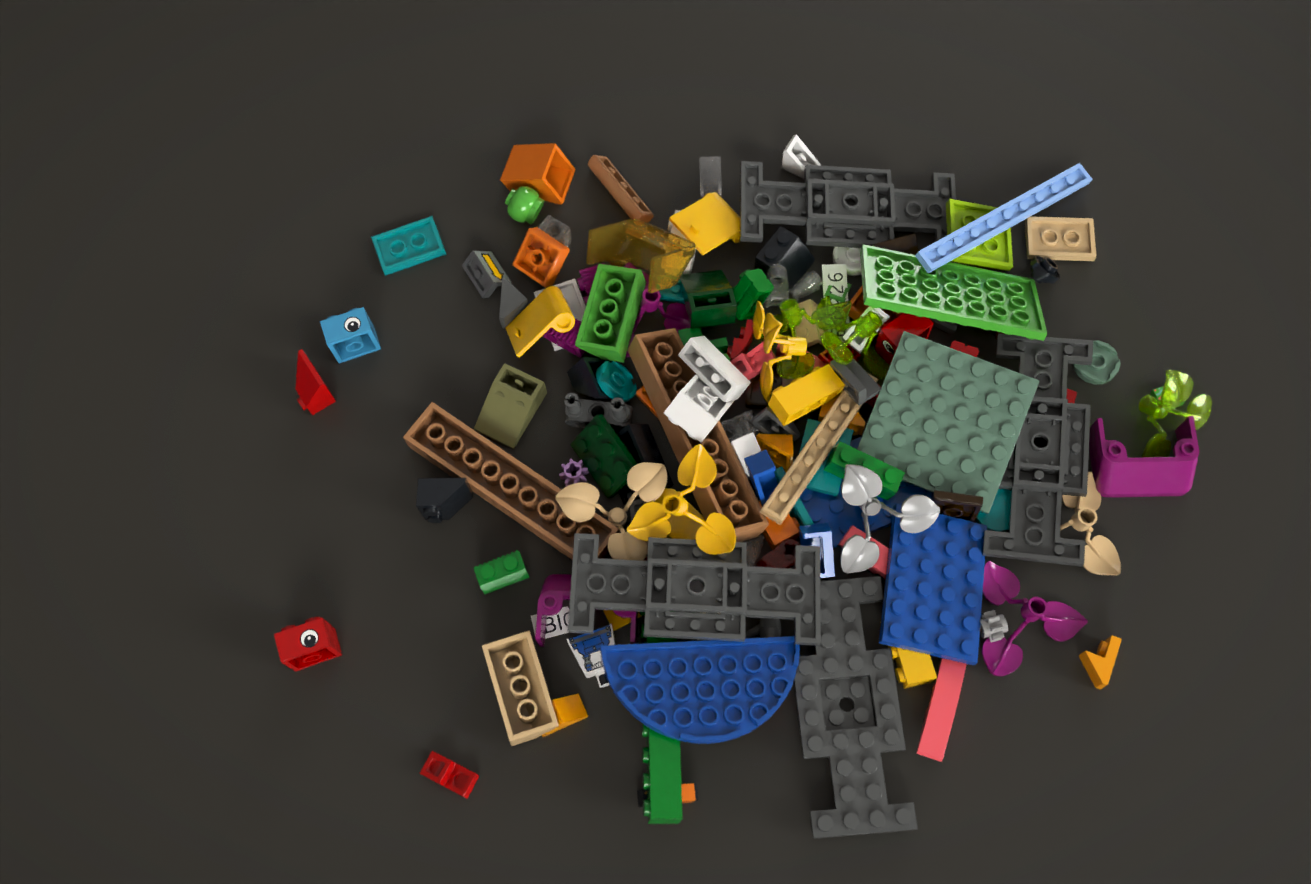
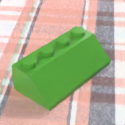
(611, 312)

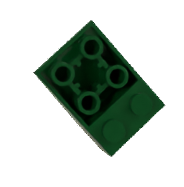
(708, 299)

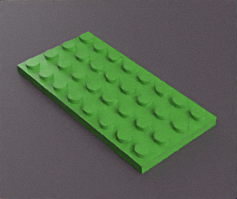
(952, 293)

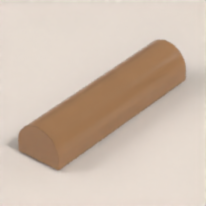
(619, 188)

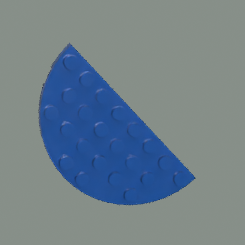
(702, 687)

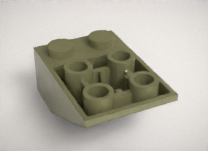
(510, 405)

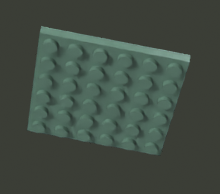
(947, 418)

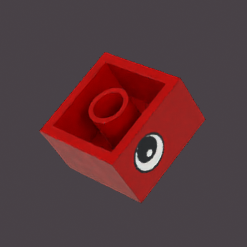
(892, 332)
(307, 643)

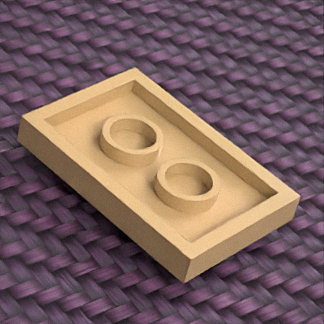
(1060, 238)

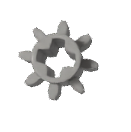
(993, 626)

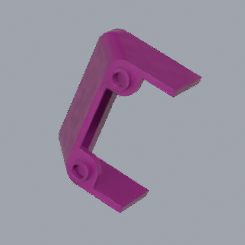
(1143, 476)
(550, 602)

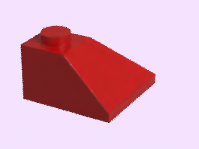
(310, 386)

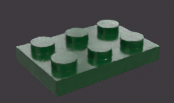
(604, 455)

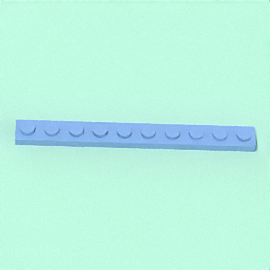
(1003, 218)

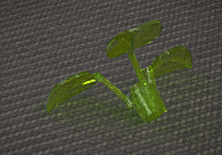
(825, 318)
(865, 327)
(1176, 390)

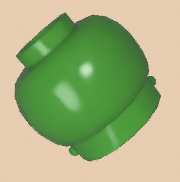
(524, 204)

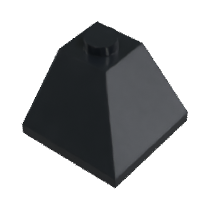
(584, 377)

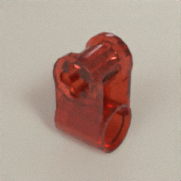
(777, 558)

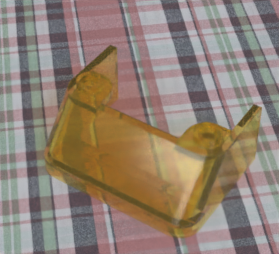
(643, 246)

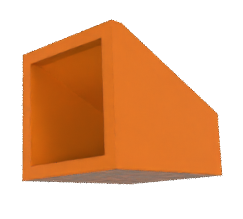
(541, 168)

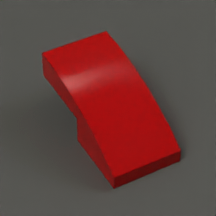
(449, 774)

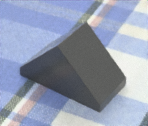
(511, 303)
(768, 423)

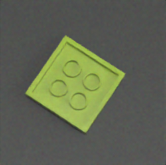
(993, 253)

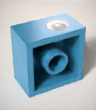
(350, 334)

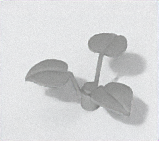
(860, 489)

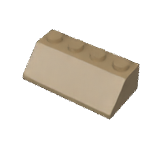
(520, 687)

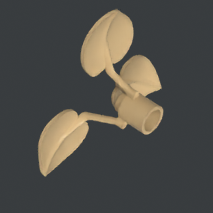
(580, 500)
(1100, 553)

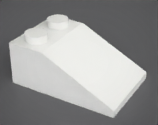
(696, 409)

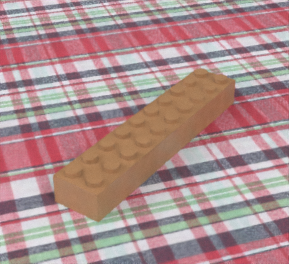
(663, 378)
(501, 480)

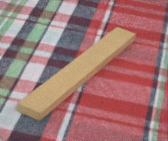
(811, 458)

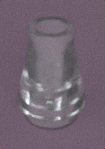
(806, 285)

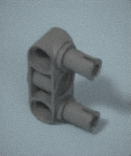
(581, 412)

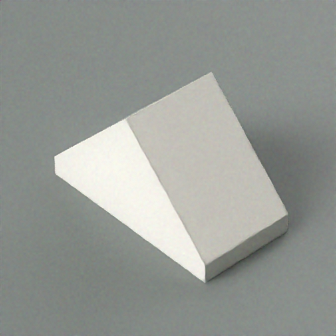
(796, 156)

